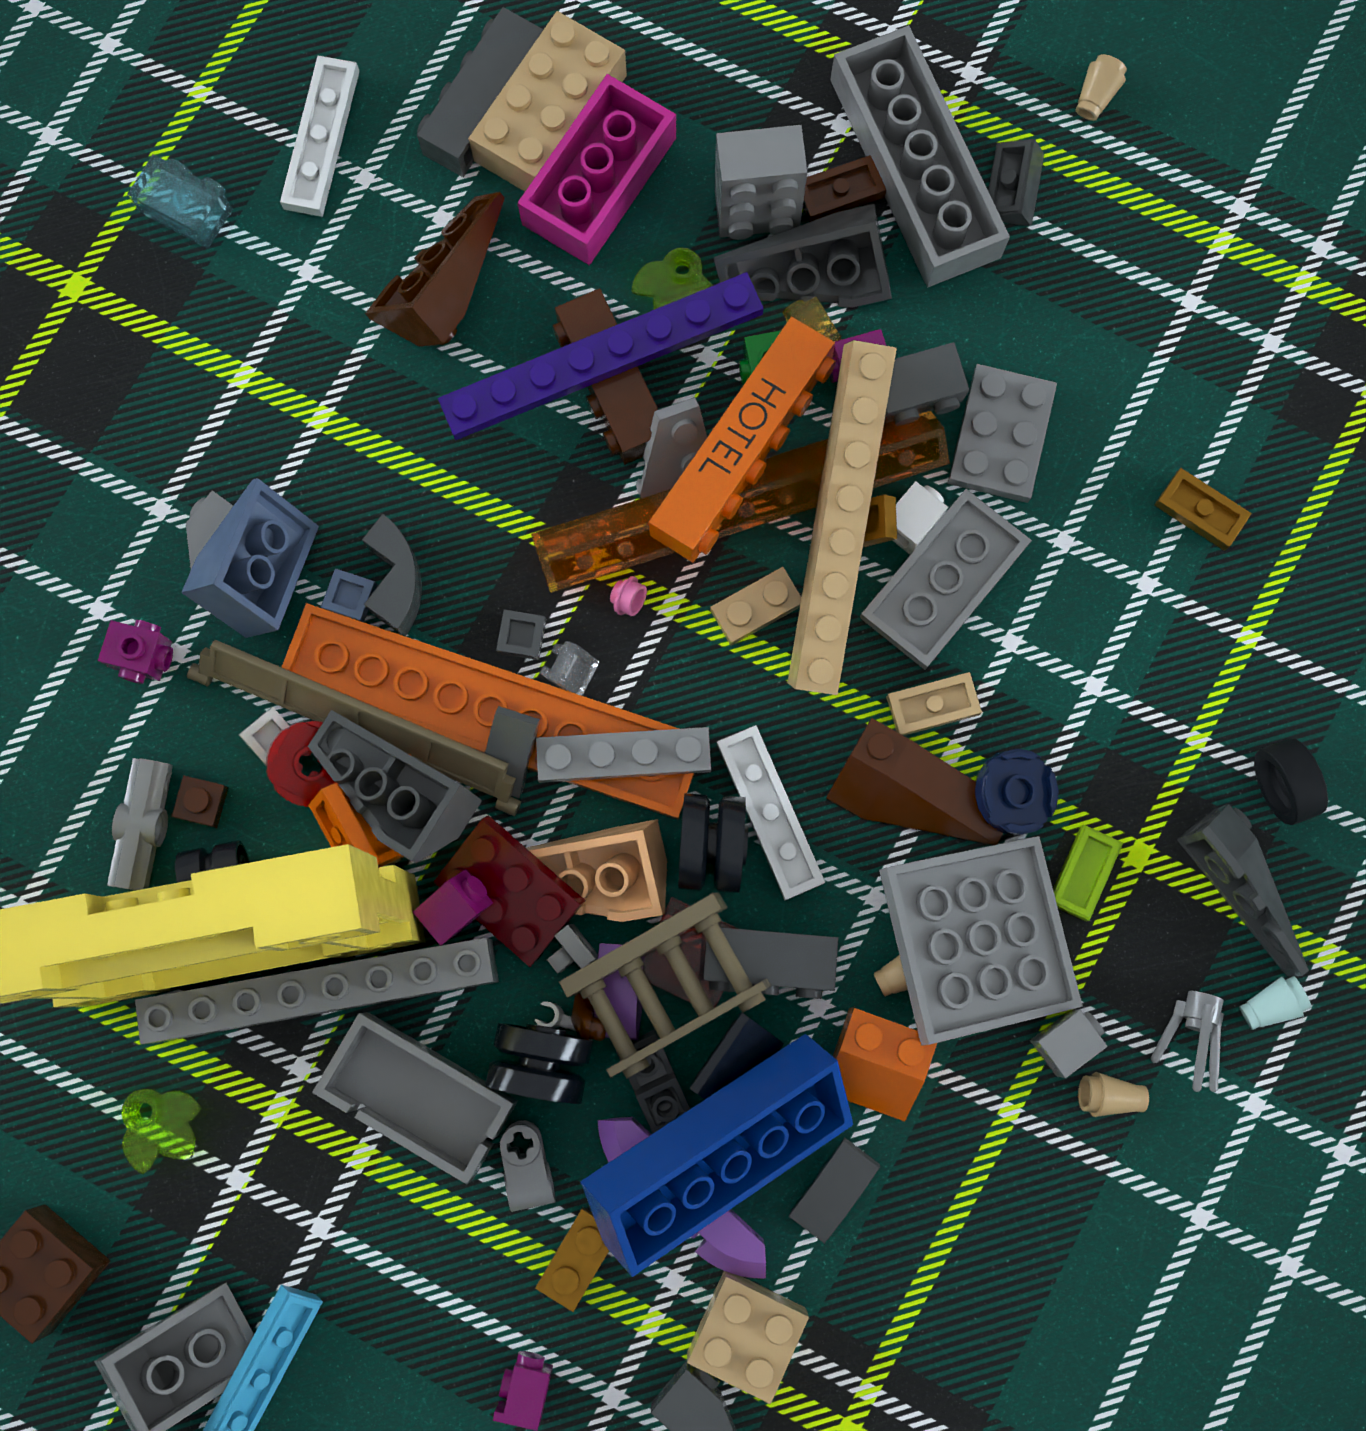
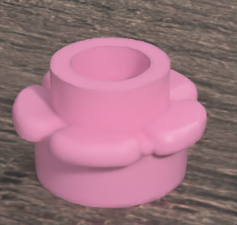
(628, 596)

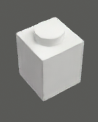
(917, 515)

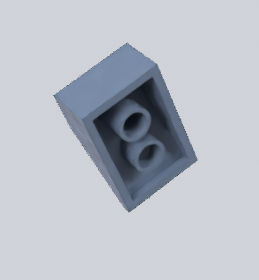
(252, 562)

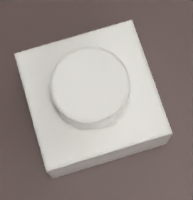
(263, 731)

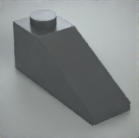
(692, 1403)

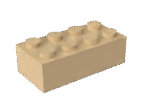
(543, 99)

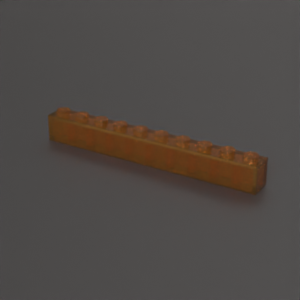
(788, 485)

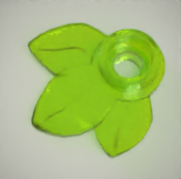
(662, 282)
(163, 1132)

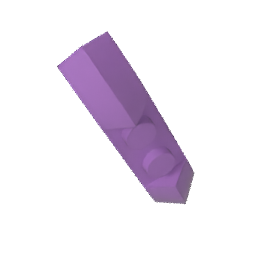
(727, 1240)

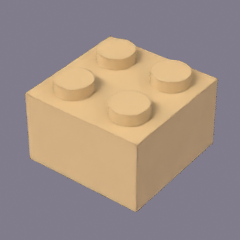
(747, 1336)

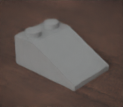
(177, 1362)

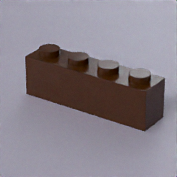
(619, 400)

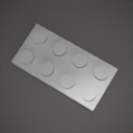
(945, 579)

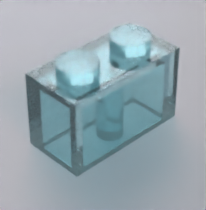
(180, 200)

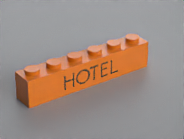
(742, 440)

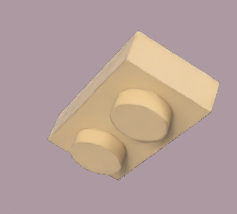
(756, 606)
(934, 704)

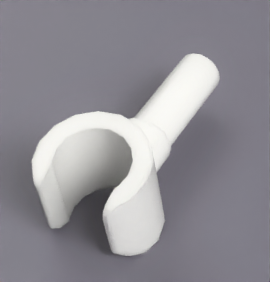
(559, 1020)

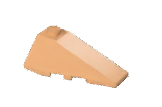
(613, 869)

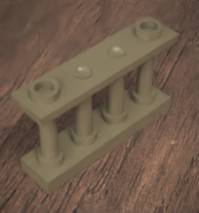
(667, 941)

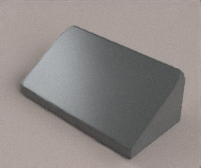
(1016, 180)

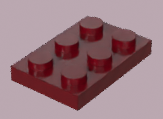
(526, 895)

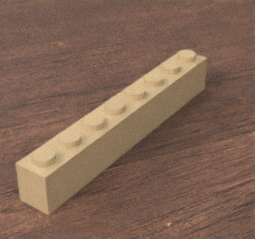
(841, 516)

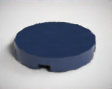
(1016, 792)

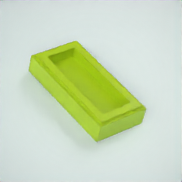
(1085, 872)

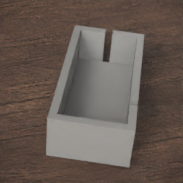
(415, 1096)

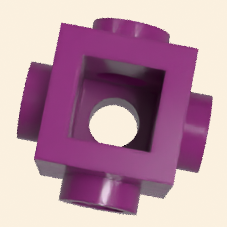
(136, 651)

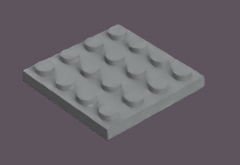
(980, 939)

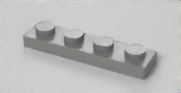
(623, 754)

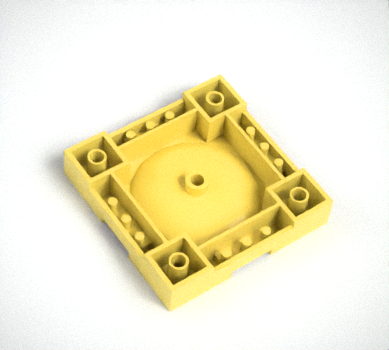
(206, 928)

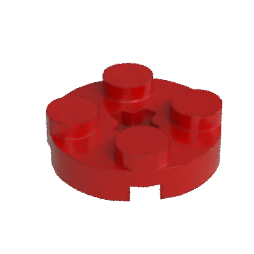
(284, 765)

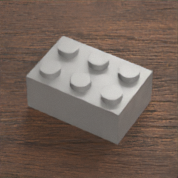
(759, 181)

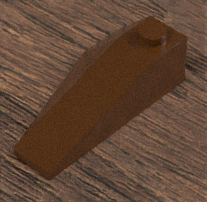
(439, 289)
(909, 787)

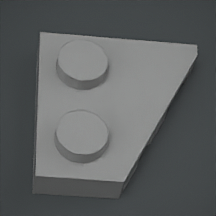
(674, 441)

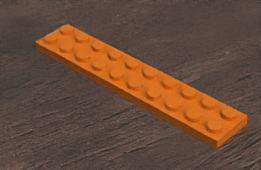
(462, 695)

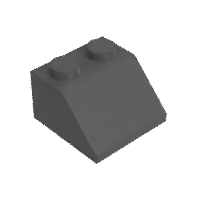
(926, 383)

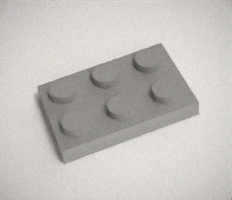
(1002, 433)

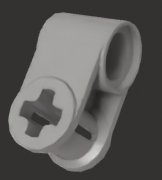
(526, 1174)

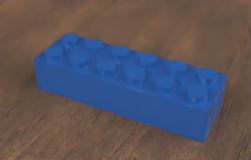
(718, 1153)

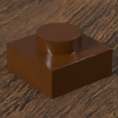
(200, 801)

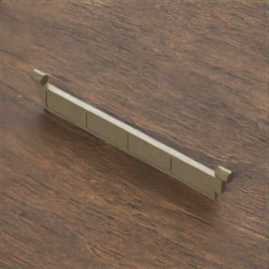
(317, 701)

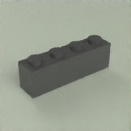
(480, 80)

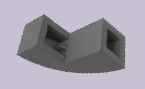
(399, 594)

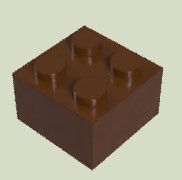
(44, 1272)

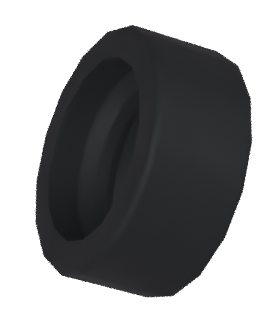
(1291, 781)

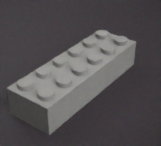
(919, 156)

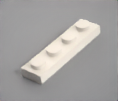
(319, 136)
(770, 813)

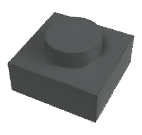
(521, 634)

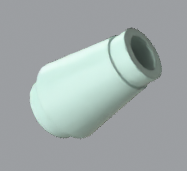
(1276, 1003)

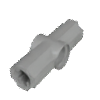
(140, 824)

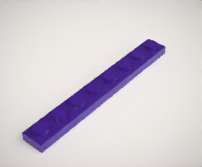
(601, 356)

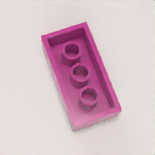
(597, 169)

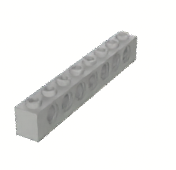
(316, 991)

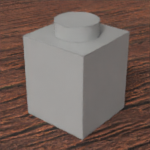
(1070, 1042)

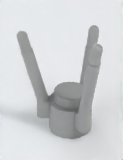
(1201, 1015)

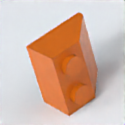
(881, 1063)

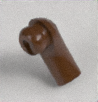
(584, 1021)

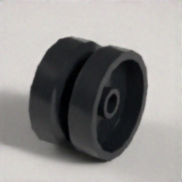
(713, 843)
(538, 1068)

